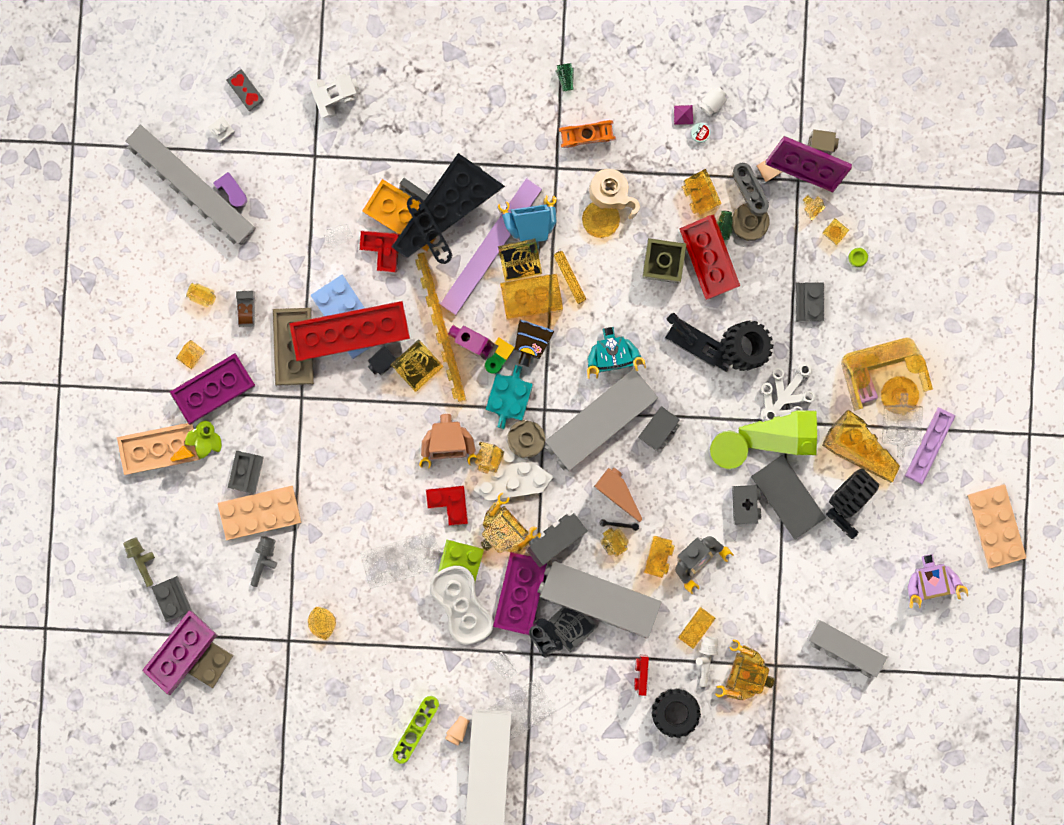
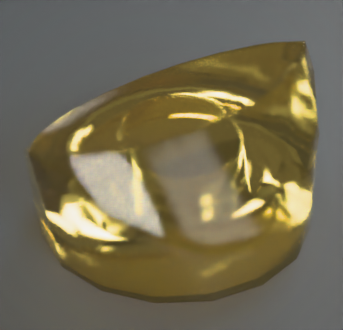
(321, 622)

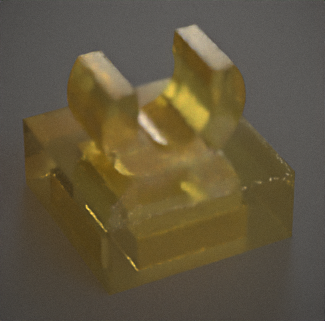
(813, 207)

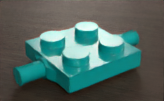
(509, 397)

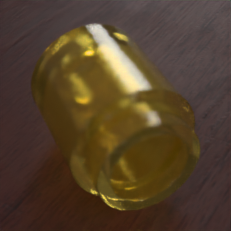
(201, 294)

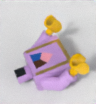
(933, 582)

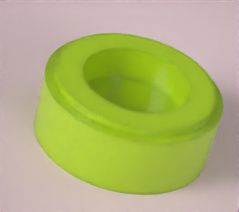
(858, 257)

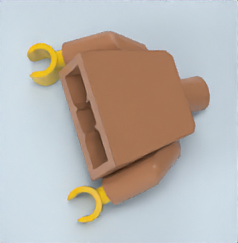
(447, 441)

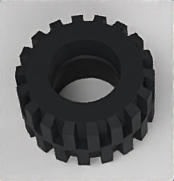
(760, 345)
(854, 493)
(686, 726)

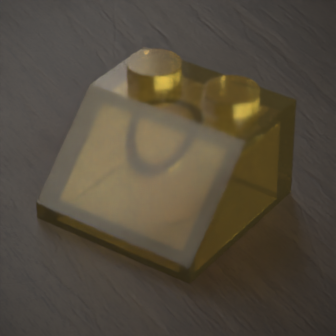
(701, 193)

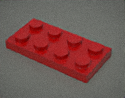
(709, 257)

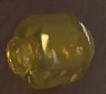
(614, 542)

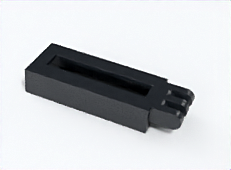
(696, 349)

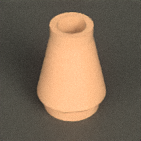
(457, 731)

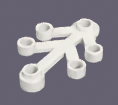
(785, 396)

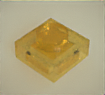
(835, 231)

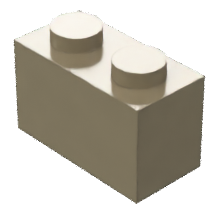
(823, 141)

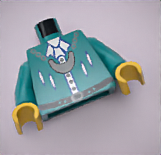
(613, 354)

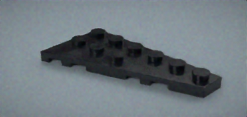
(452, 198)

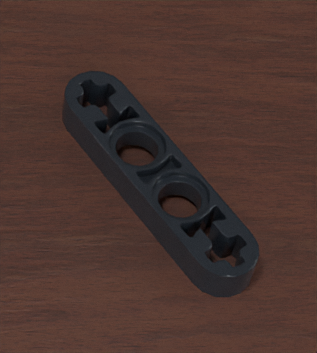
(427, 231)

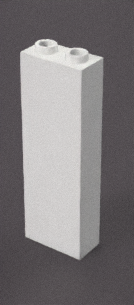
(488, 767)

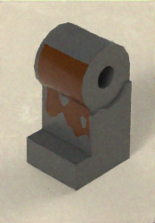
(246, 308)

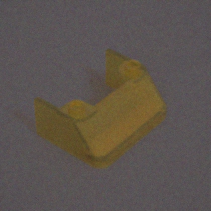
(859, 363)

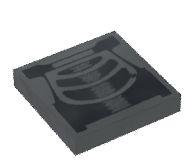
(572, 627)

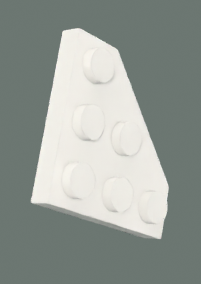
(514, 478)

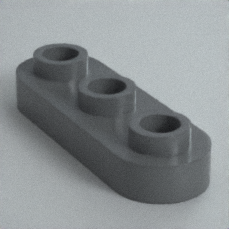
(748, 181)

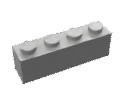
(843, 646)

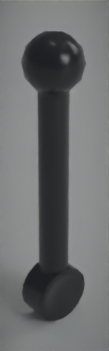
(603, 522)

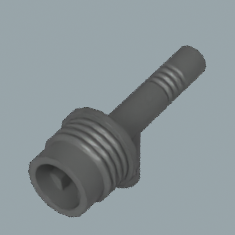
(264, 548)

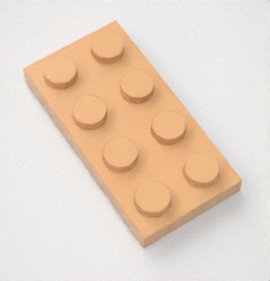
(153, 448)
(259, 512)
(996, 526)

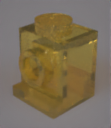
(488, 457)

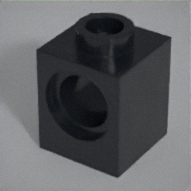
(381, 361)

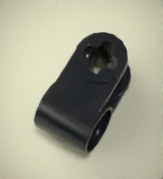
(546, 641)

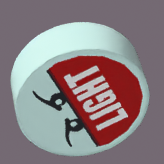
(700, 132)

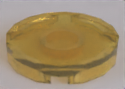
(600, 222)
(893, 387)

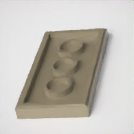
(287, 369)

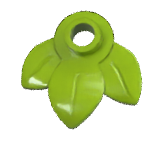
(204, 442)

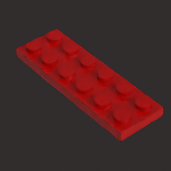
(349, 331)

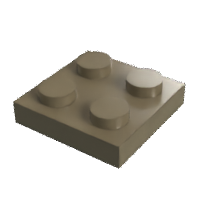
(211, 665)

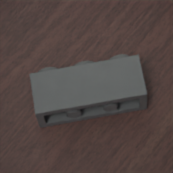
(556, 539)

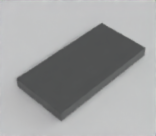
(788, 497)

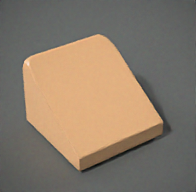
(767, 172)

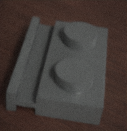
(810, 301)
(245, 472)
(171, 598)

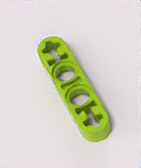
(412, 727)

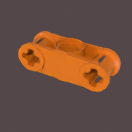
(576, 137)

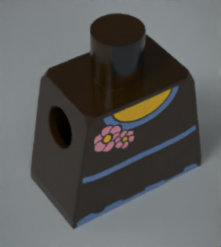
(531, 341)

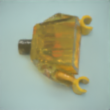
(503, 530)
(747, 675)

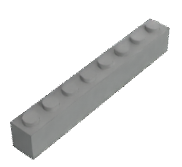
(190, 184)

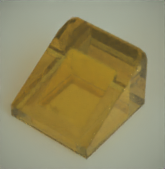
(190, 354)

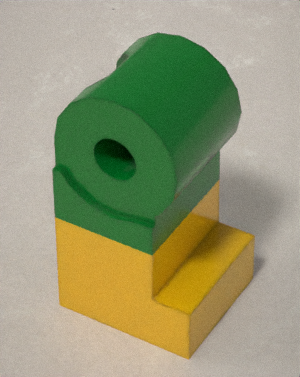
(496, 362)

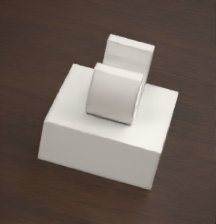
(221, 129)

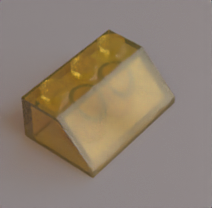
(531, 297)

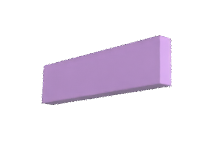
(930, 445)

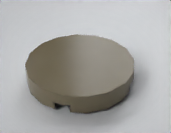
(749, 226)
(526, 439)

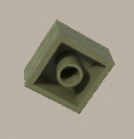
(664, 260)

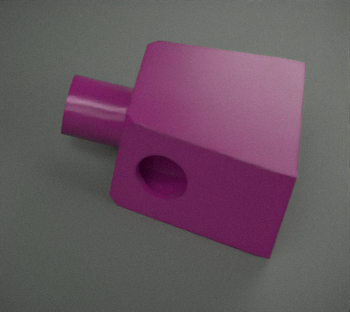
(477, 344)

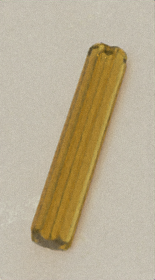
(569, 277)

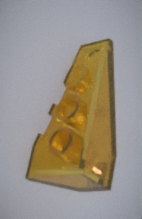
(856, 444)

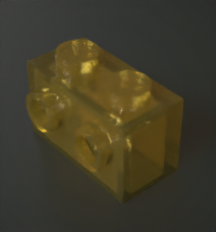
(657, 556)

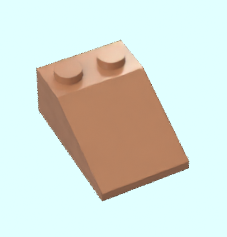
(617, 491)

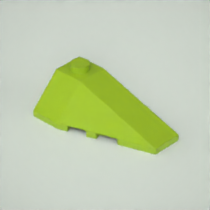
(785, 434)

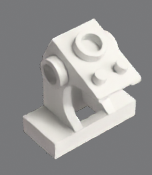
(347, 89)

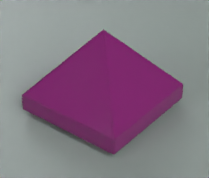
(683, 114)

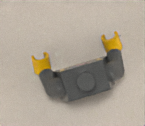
(696, 556)

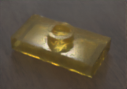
(696, 627)

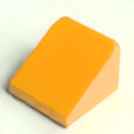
(181, 454)

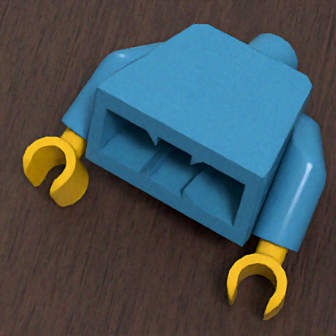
(530, 222)

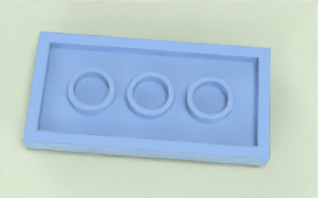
(338, 298)

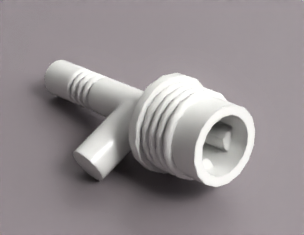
(708, 647)

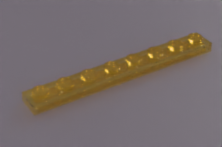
(438, 319)

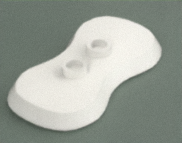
(456, 594)

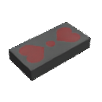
(245, 90)

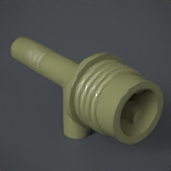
(133, 549)

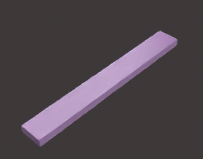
(487, 251)

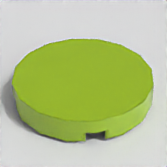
(729, 449)

